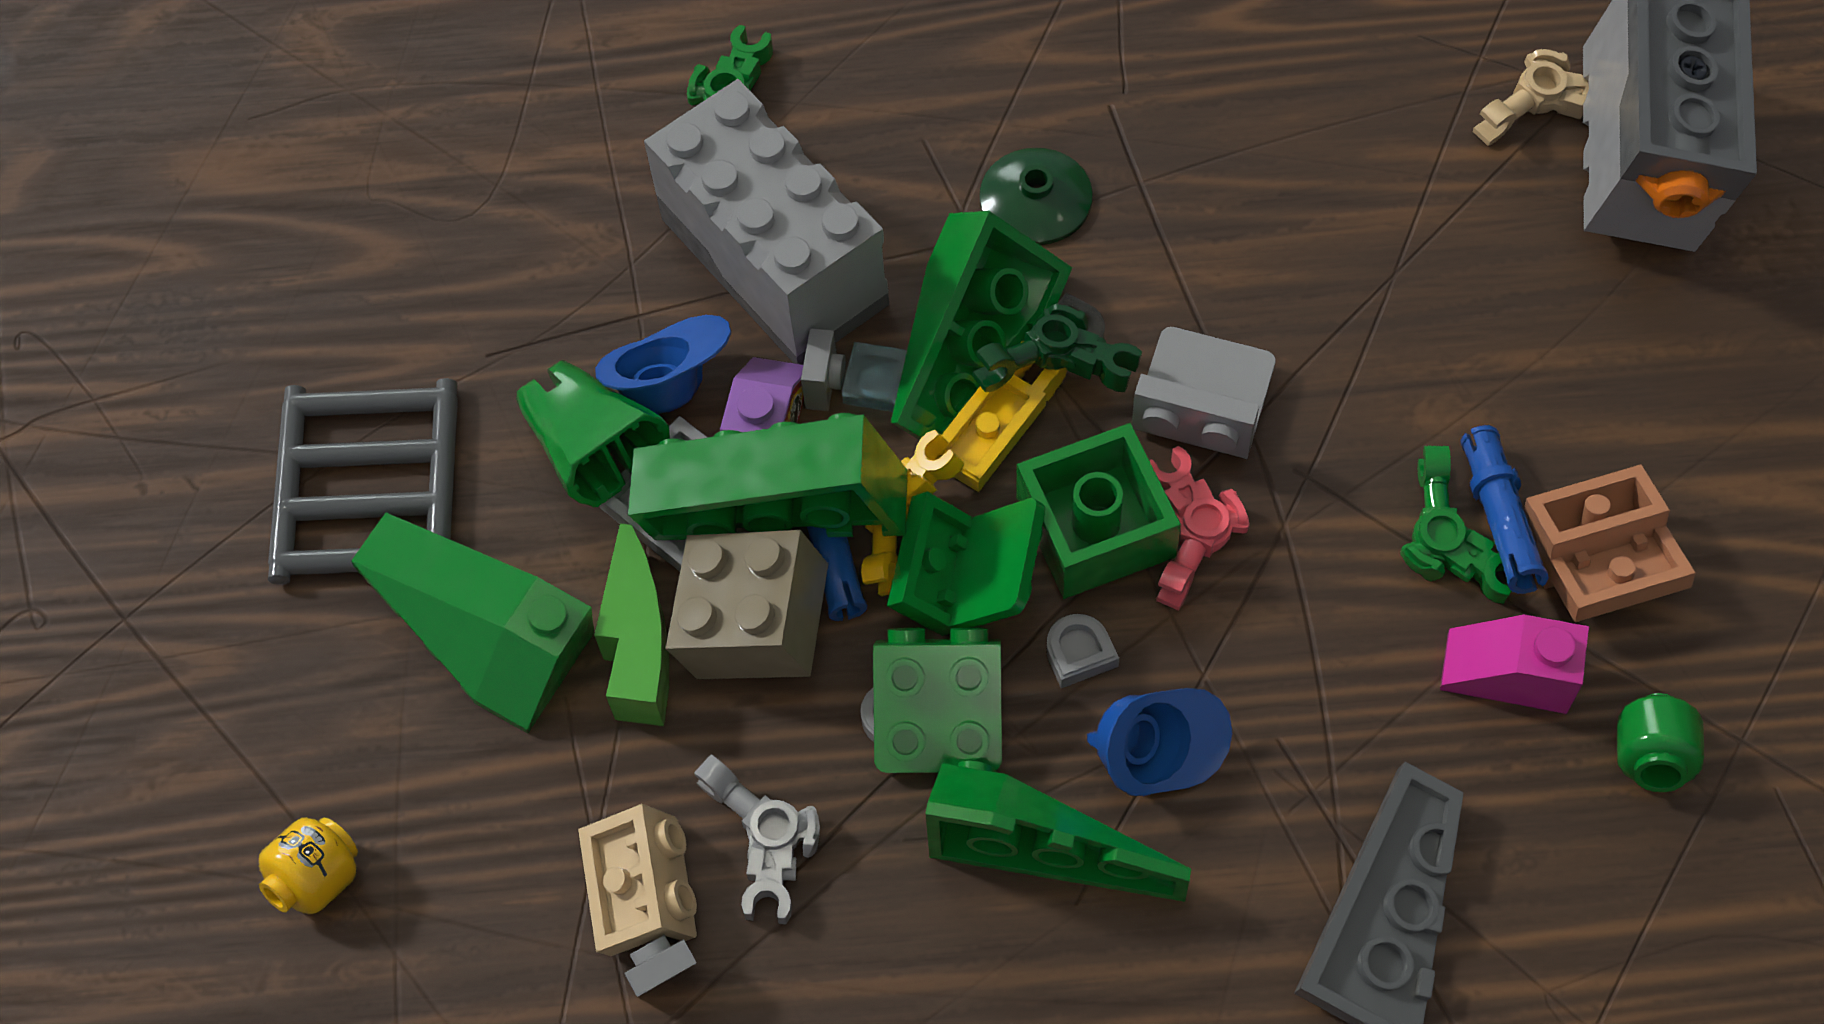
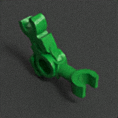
(742, 65)
(1442, 537)

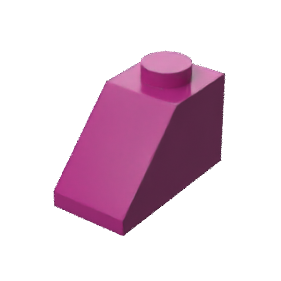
(1517, 661)

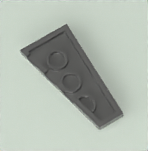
(1386, 922)

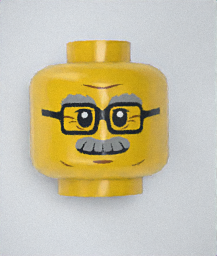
(307, 865)

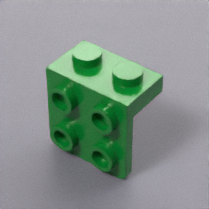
(965, 567)
(936, 700)

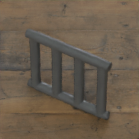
(293, 456)

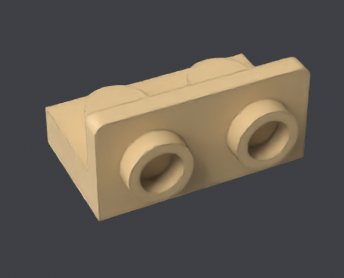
(637, 879)

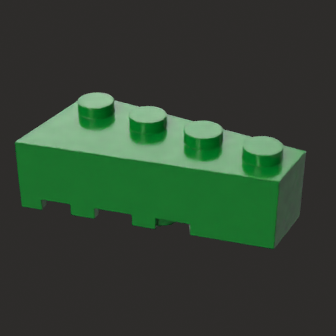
(771, 480)

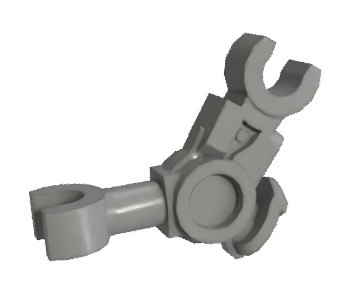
(772, 832)

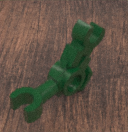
(1058, 343)

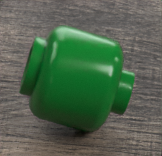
(1660, 742)

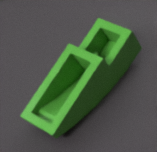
(633, 635)

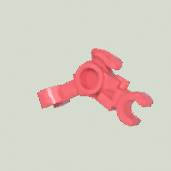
(1203, 521)

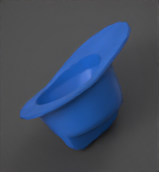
(666, 366)
(1163, 740)

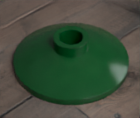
(1043, 212)

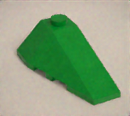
(976, 291)
(1011, 827)

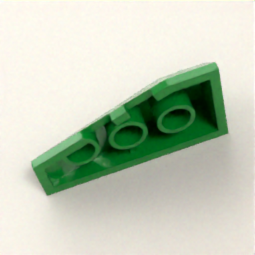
(486, 621)

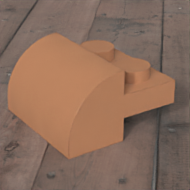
(1607, 543)

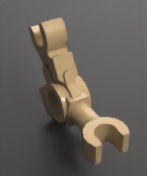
(1540, 89)

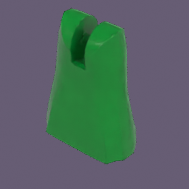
(581, 426)

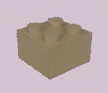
(748, 605)

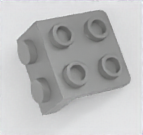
(1203, 391)

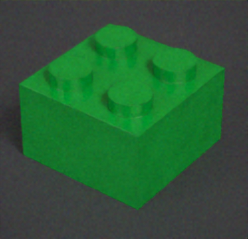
(1100, 510)

